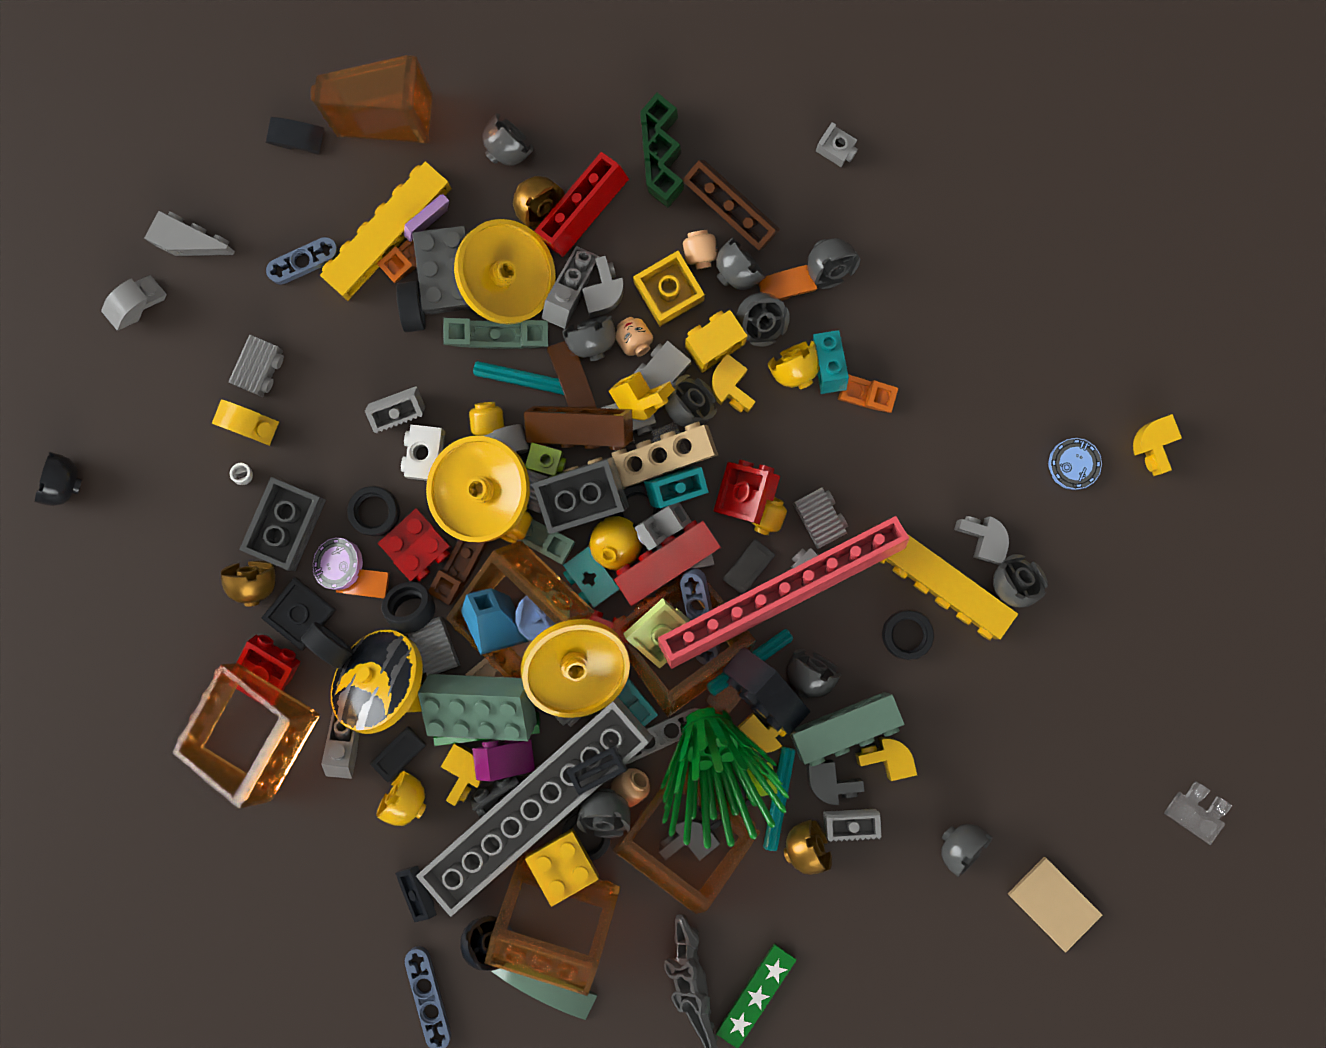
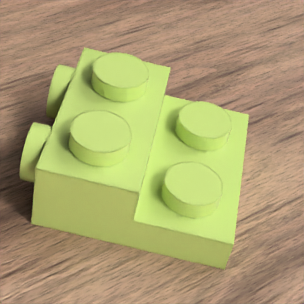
(655, 623)

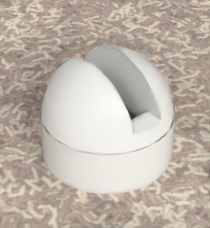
(240, 470)

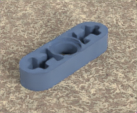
(288, 275)

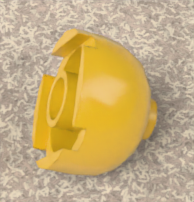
(796, 366)
(615, 543)
(403, 801)

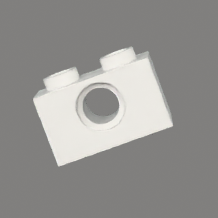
(421, 437)

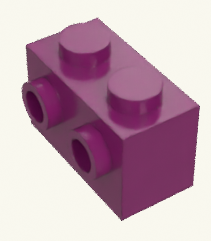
(502, 759)

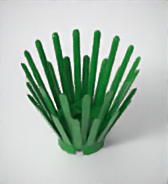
(711, 747)

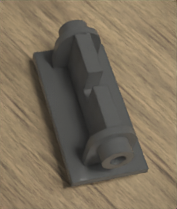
(487, 797)

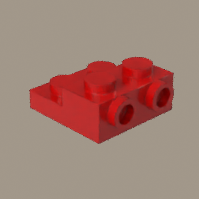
(746, 491)
(415, 546)
(268, 662)

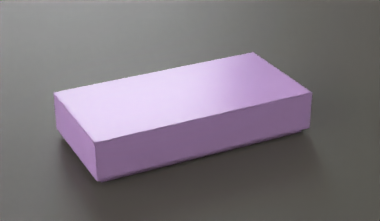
(426, 216)

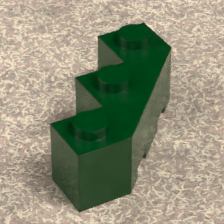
(660, 150)

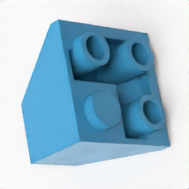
(491, 620)

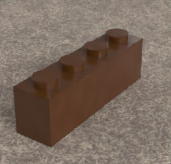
(731, 204)
(579, 426)

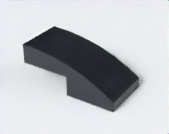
(294, 134)

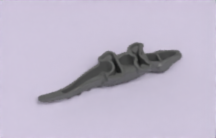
(690, 982)

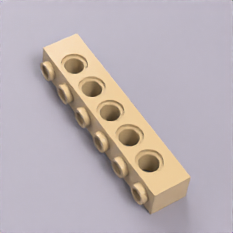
(702, 449)

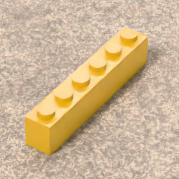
(384, 231)
(952, 589)

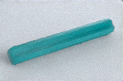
(517, 377)
(763, 652)
(784, 775)

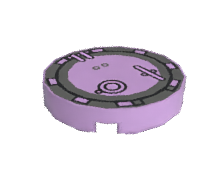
(337, 564)

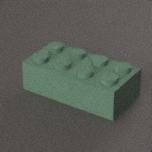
(476, 707)
(847, 727)

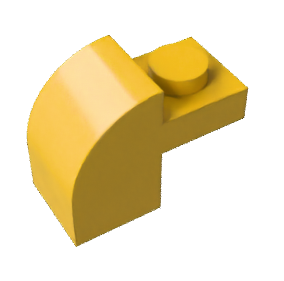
(724, 383)
(635, 394)
(245, 422)
(1151, 441)
(761, 735)
(896, 758)
(461, 764)

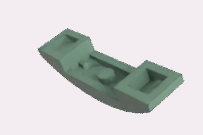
(492, 335)
(551, 545)
(556, 997)

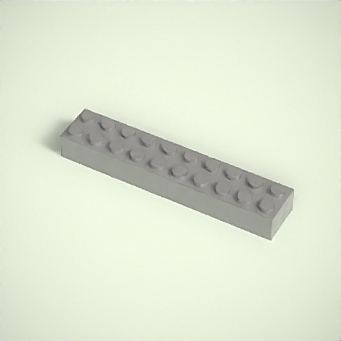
(530, 809)

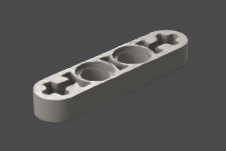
(661, 739)

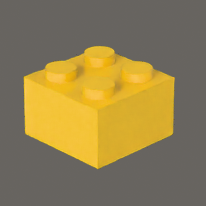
(668, 288)
(715, 340)
(562, 867)

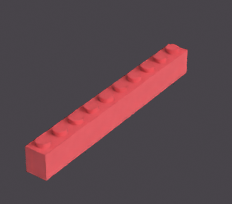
(783, 592)

